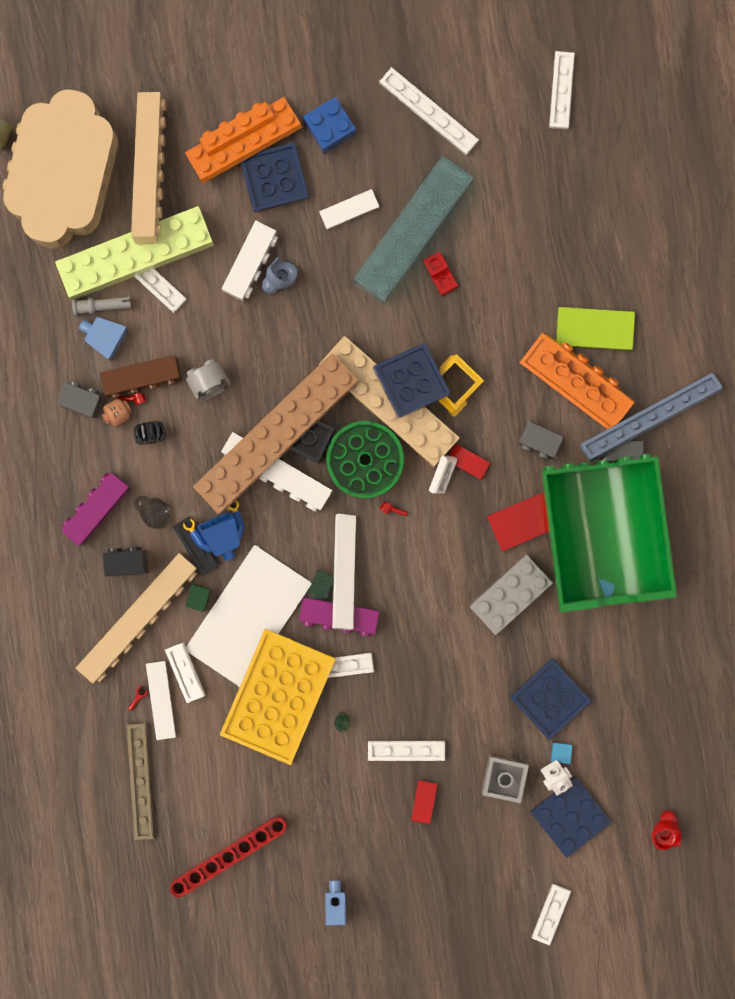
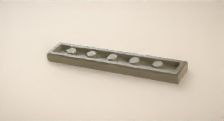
(140, 781)

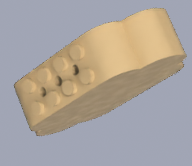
(60, 169)

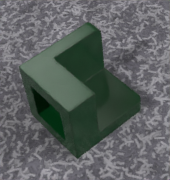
(198, 598)

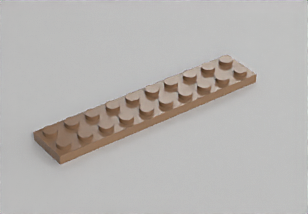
(276, 433)

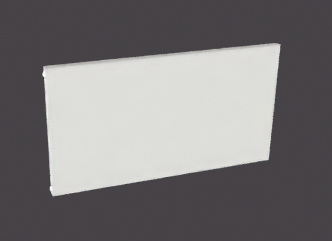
(255, 599)

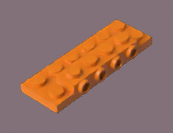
(242, 138)
(577, 380)

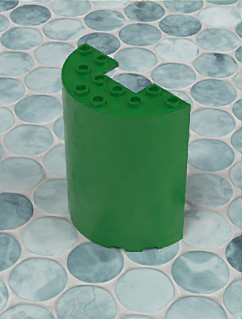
(608, 527)

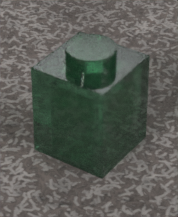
(321, 585)

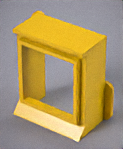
(455, 408)

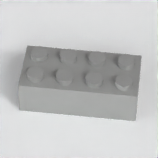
(510, 594)

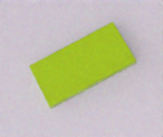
(595, 328)

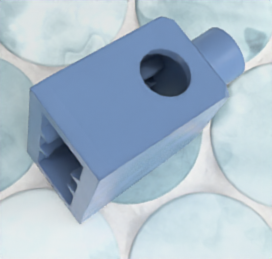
(104, 336)
(335, 914)

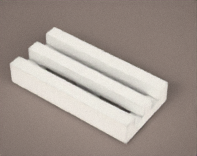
(443, 474)

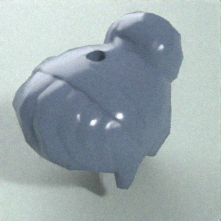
(277, 269)

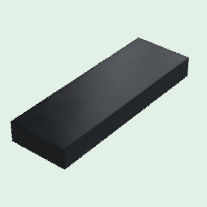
(204, 561)

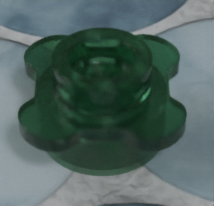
(342, 722)

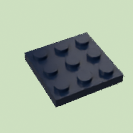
(274, 177)
(411, 380)
(550, 699)
(571, 817)

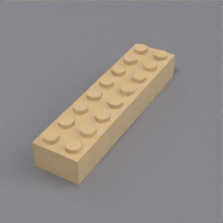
(418, 430)

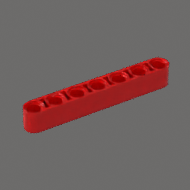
(221, 862)

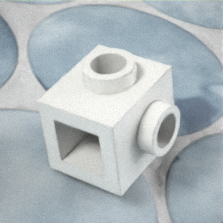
(556, 777)

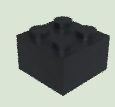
(314, 442)
(125, 563)

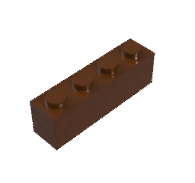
(140, 376)

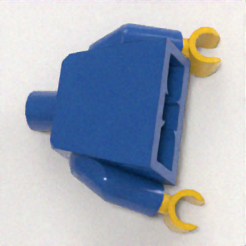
(220, 533)

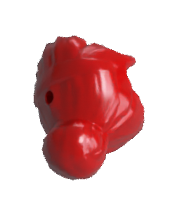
(666, 832)

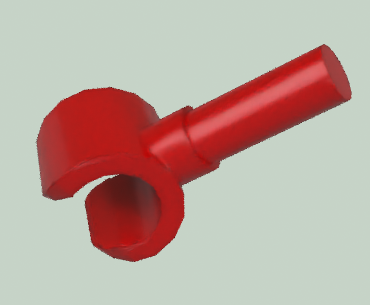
(138, 397)
(387, 507)
(137, 698)

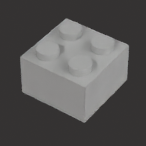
(504, 778)

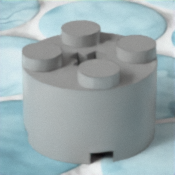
(207, 380)

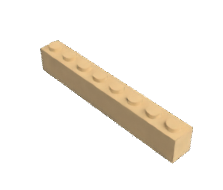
(147, 167)
(136, 618)

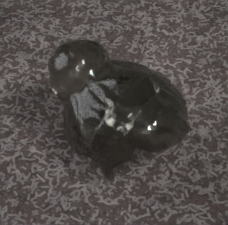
(146, 505)

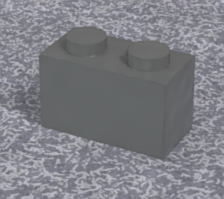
(79, 400)
(540, 440)

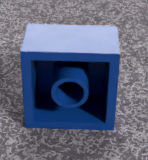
(329, 125)

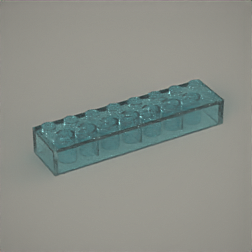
(413, 230)

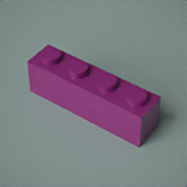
(95, 509)
(322, 613)

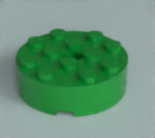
(371, 440)

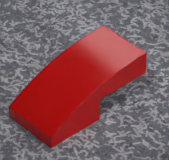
(440, 274)
(470, 462)
(424, 802)

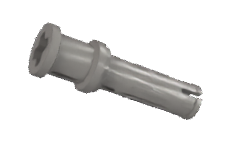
(92, 305)

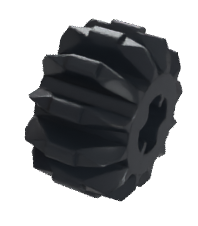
(149, 433)

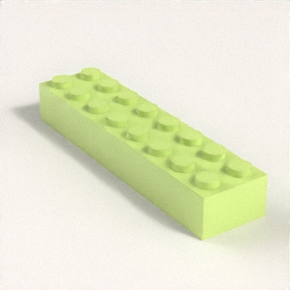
(123, 259)

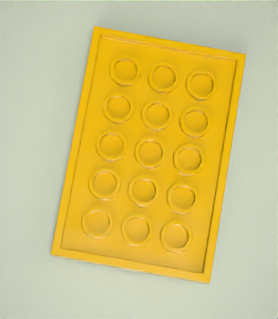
(277, 696)

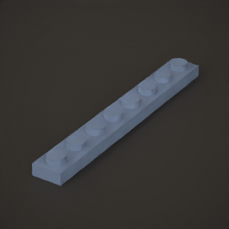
(651, 417)

